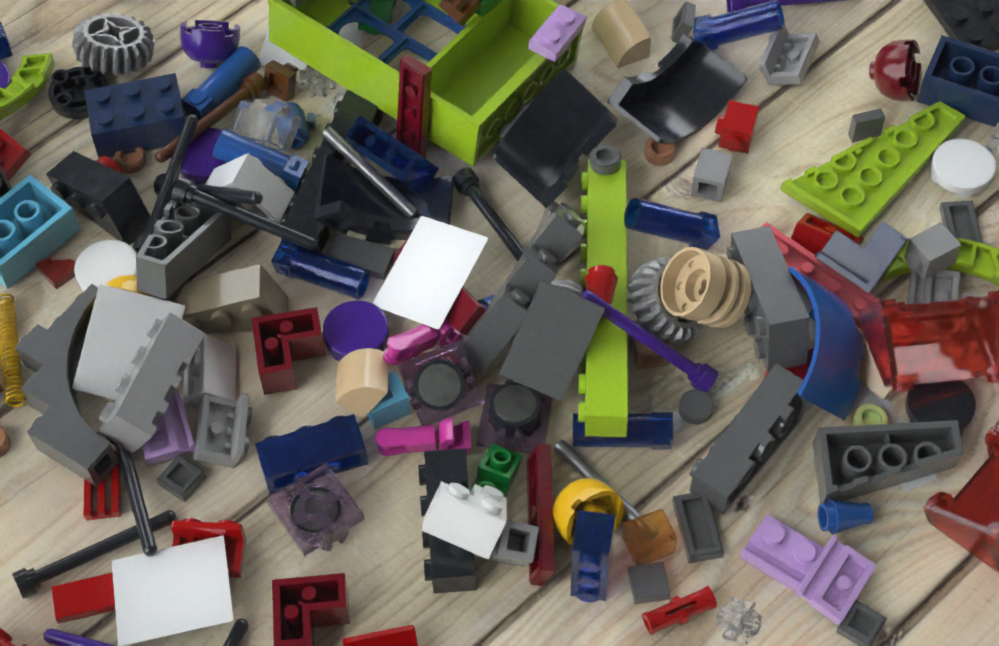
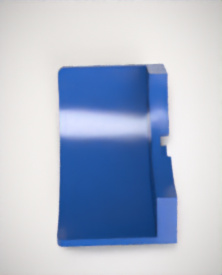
(837, 353)

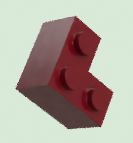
(285, 339)
(307, 604)

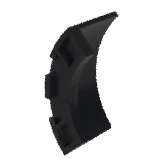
(681, 94)
(552, 135)
(353, 203)

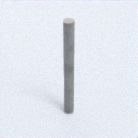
(370, 172)
(587, 471)

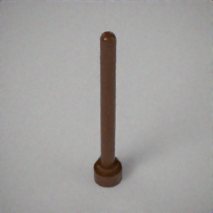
(253, 87)

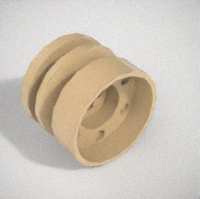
(705, 288)

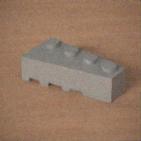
(154, 378)

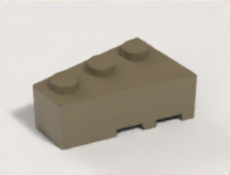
(230, 300)

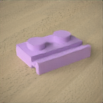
(172, 433)
(781, 552)
(835, 580)

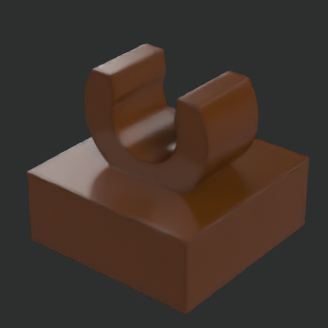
(460, 10)
(281, 79)

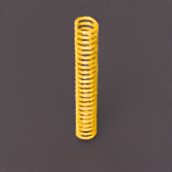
(10, 340)

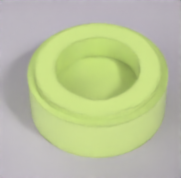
(870, 415)

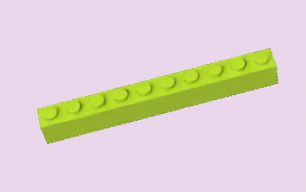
(606, 355)

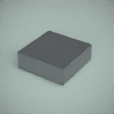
(683, 21)
(866, 125)
(181, 478)
(649, 583)
(861, 624)

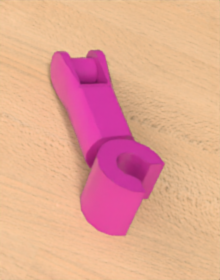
(418, 340)
(424, 438)

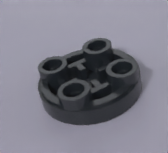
(68, 90)
(941, 403)

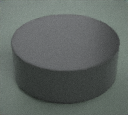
(605, 160)
(696, 406)

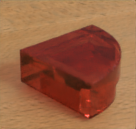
(57, 271)

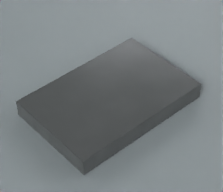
(551, 340)

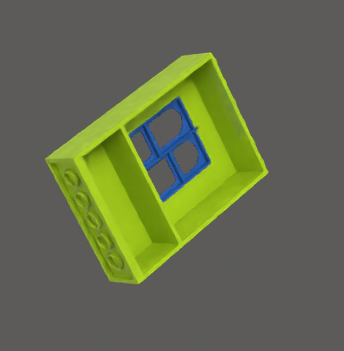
(475, 78)

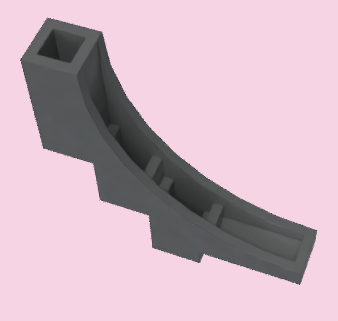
(540, 261)
(61, 429)

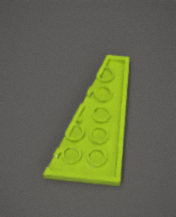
(872, 173)

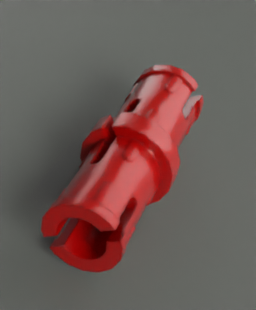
(700, 601)

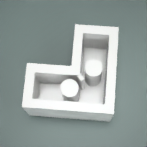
(250, 174)
(467, 518)

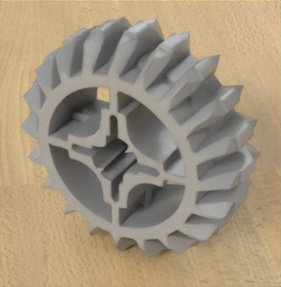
(113, 43)
(650, 310)

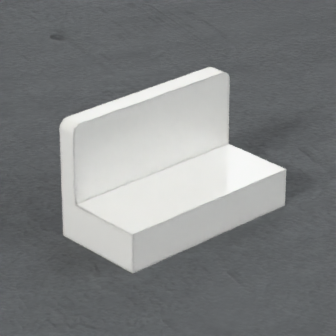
(210, 372)

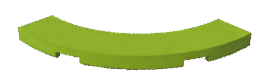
(26, 82)
(973, 259)

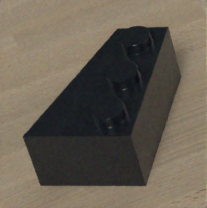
(100, 195)

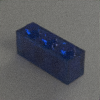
(391, 154)
(309, 447)
(592, 555)

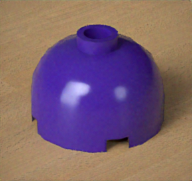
(209, 41)

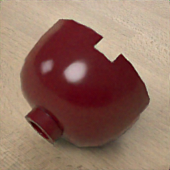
(896, 70)

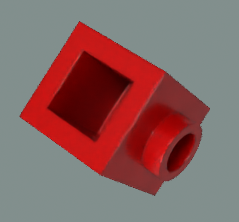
(737, 126)

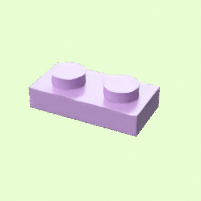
(557, 32)

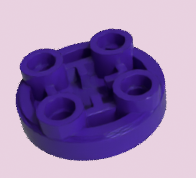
(199, 159)
(355, 327)

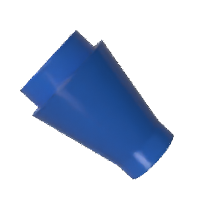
(843, 515)

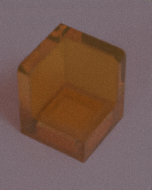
(649, 537)

